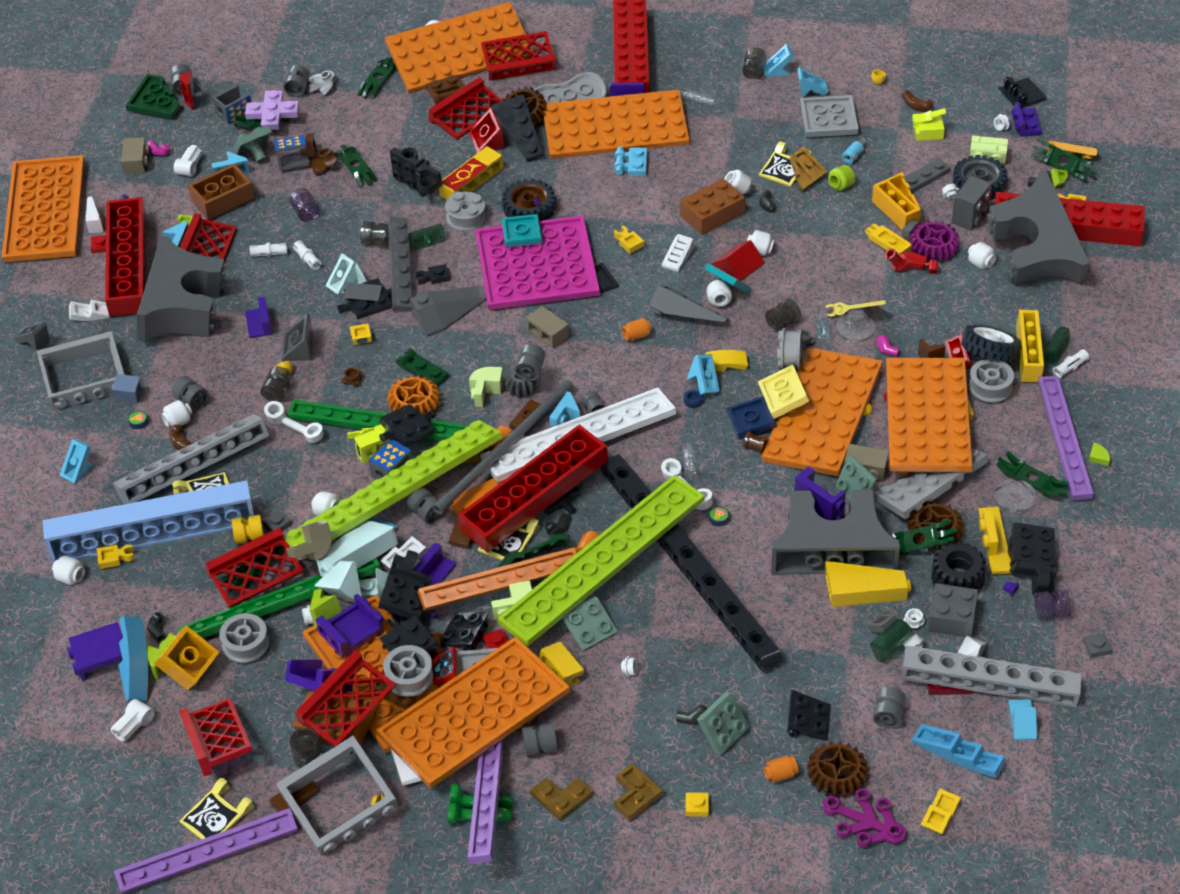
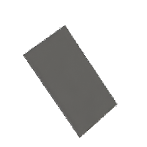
(362, 291)

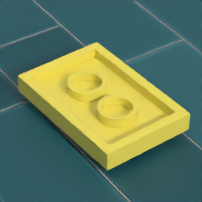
(783, 391)

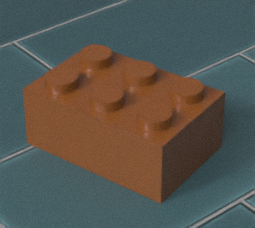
(221, 191)
(712, 206)
(359, 733)

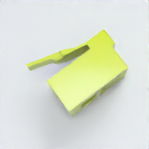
(929, 125)
(368, 441)

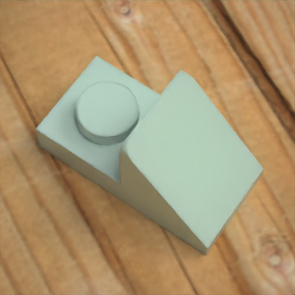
(373, 586)

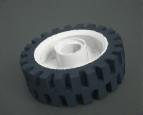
(991, 343)

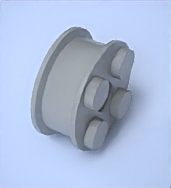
(465, 211)
(789, 349)
(991, 380)
(244, 638)
(409, 669)

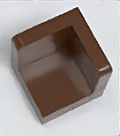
(933, 351)

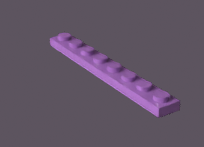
(1065, 438)
(485, 804)
(205, 851)

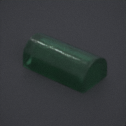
(426, 237)
(1056, 345)
(891, 639)

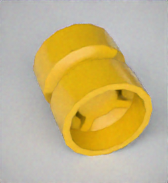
(247, 529)

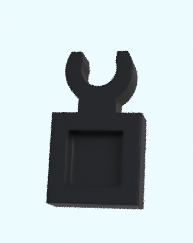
(435, 274)

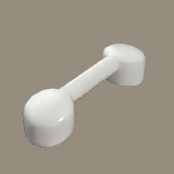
(276, 415)
(671, 467)

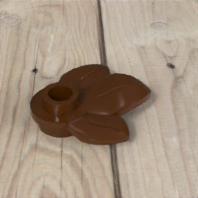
(324, 159)

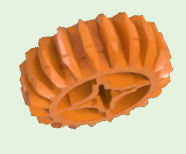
(412, 392)

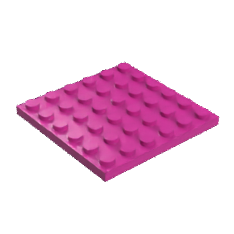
(538, 272)

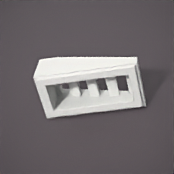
(92, 217)
(682, 243)

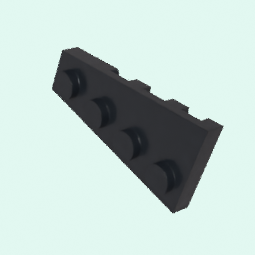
(518, 123)

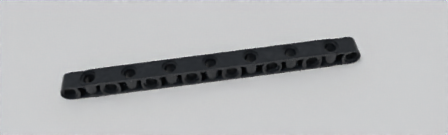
(699, 572)

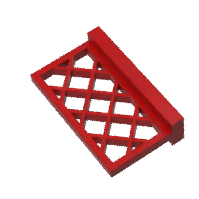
(520, 66)
(458, 101)
(195, 232)
(248, 552)
(328, 690)
(200, 739)

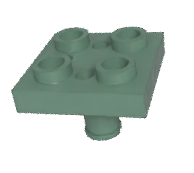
(253, 142)
(717, 722)

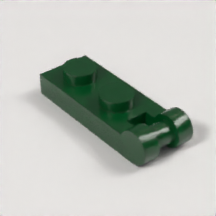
(421, 367)

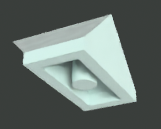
(345, 271)
(341, 581)

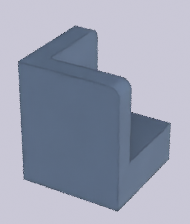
(127, 388)

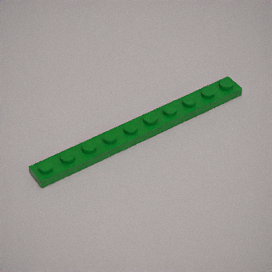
(357, 418)
(270, 602)

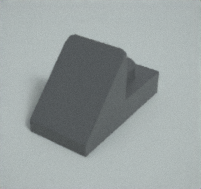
(35, 335)

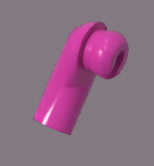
(159, 151)
(885, 347)

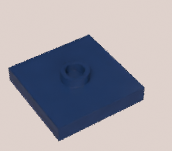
(751, 417)

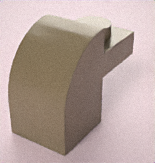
(317, 542)

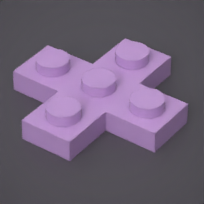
(272, 109)

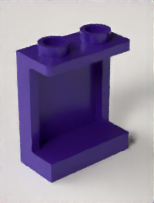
(826, 504)
(351, 626)
(95, 649)
(309, 674)

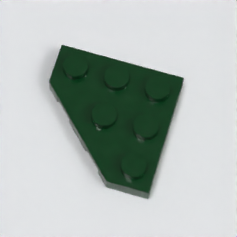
(153, 98)

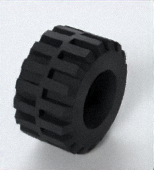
(961, 557)

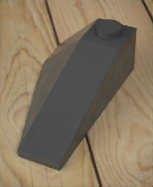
(675, 303)
(440, 308)

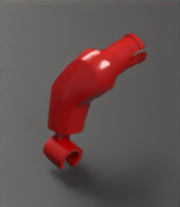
(910, 260)

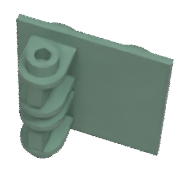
(854, 477)
(589, 623)

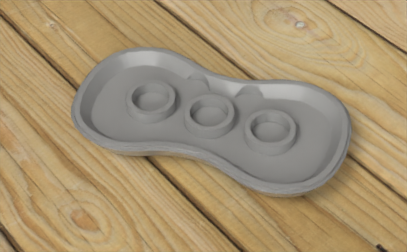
(582, 86)

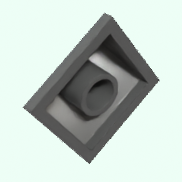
(298, 341)

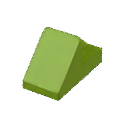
(323, 605)
(154, 653)

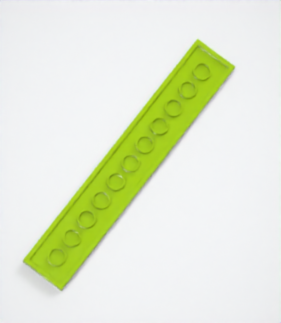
(402, 481)
(600, 560)

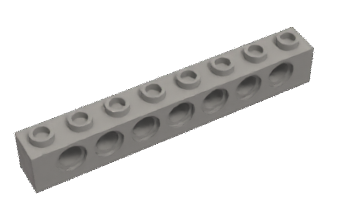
(191, 459)
(991, 676)

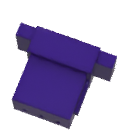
(1011, 588)

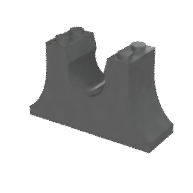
(1044, 221)
(180, 293)
(814, 540)

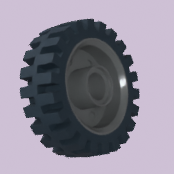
(983, 169)

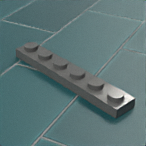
(399, 263)

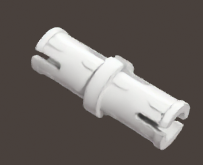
(268, 250)
(307, 255)
(1079, 358)

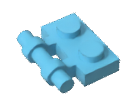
(637, 161)

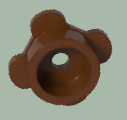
(352, 376)

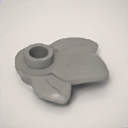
(321, 82)

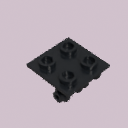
(1021, 91)
(466, 629)
(808, 716)

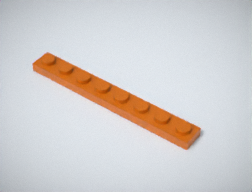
(492, 580)

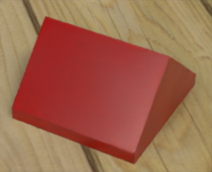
(487, 132)
(740, 260)

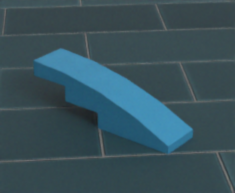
(135, 659)
(961, 752)

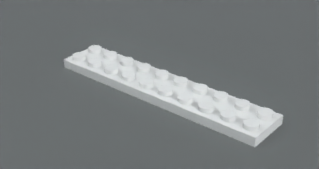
(603, 424)

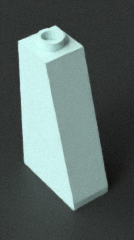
(359, 545)

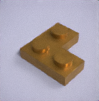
(640, 793)
(561, 802)

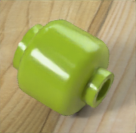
(841, 177)

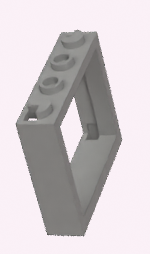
(73, 351)
(321, 766)

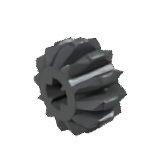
(517, 385)

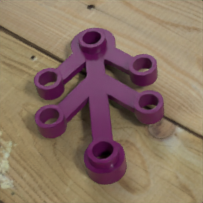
(866, 821)

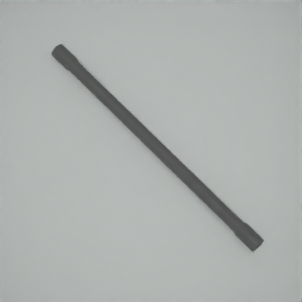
(448, 499)

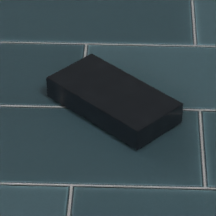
(605, 279)

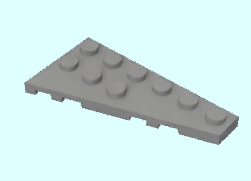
(922, 487)

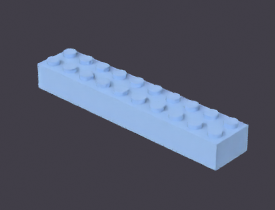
(148, 521)

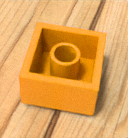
(186, 657)

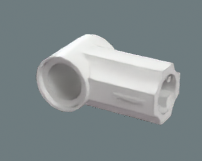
(187, 164)
(135, 715)

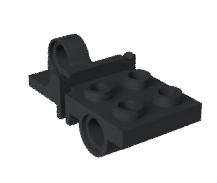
(414, 172)
(1033, 555)
(402, 587)

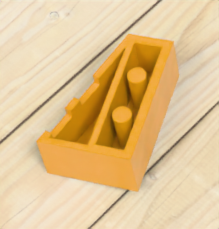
(896, 200)

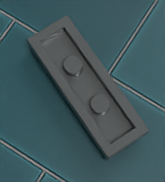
(927, 174)

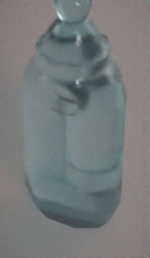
(823, 331)

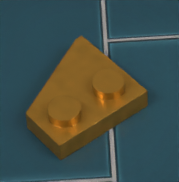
(806, 168)

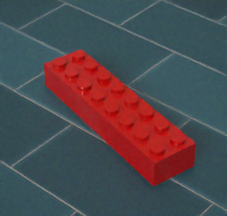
(630, 42)
(1100, 220)
(125, 255)
(533, 488)

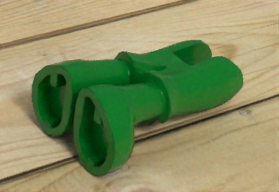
(459, 800)

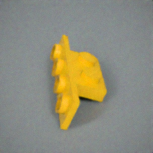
(994, 540)

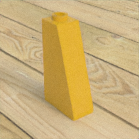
(864, 584)

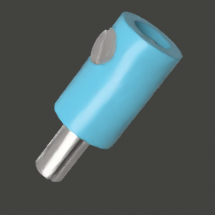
(853, 151)

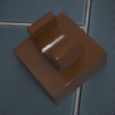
(311, 148)

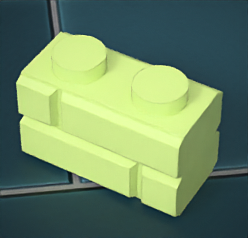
(990, 147)

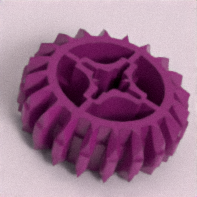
(935, 241)

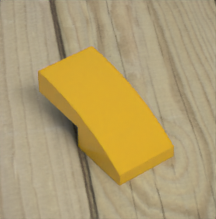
(729, 358)
(941, 811)

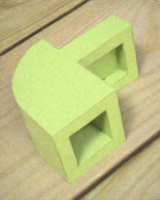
(485, 381)
(517, 591)

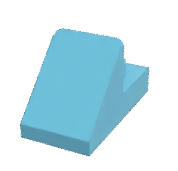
(778, 63)
(809, 82)
(240, 162)
(176, 233)
(704, 371)
(565, 410)
(76, 461)
(1023, 719)

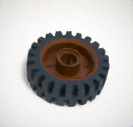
(520, 197)

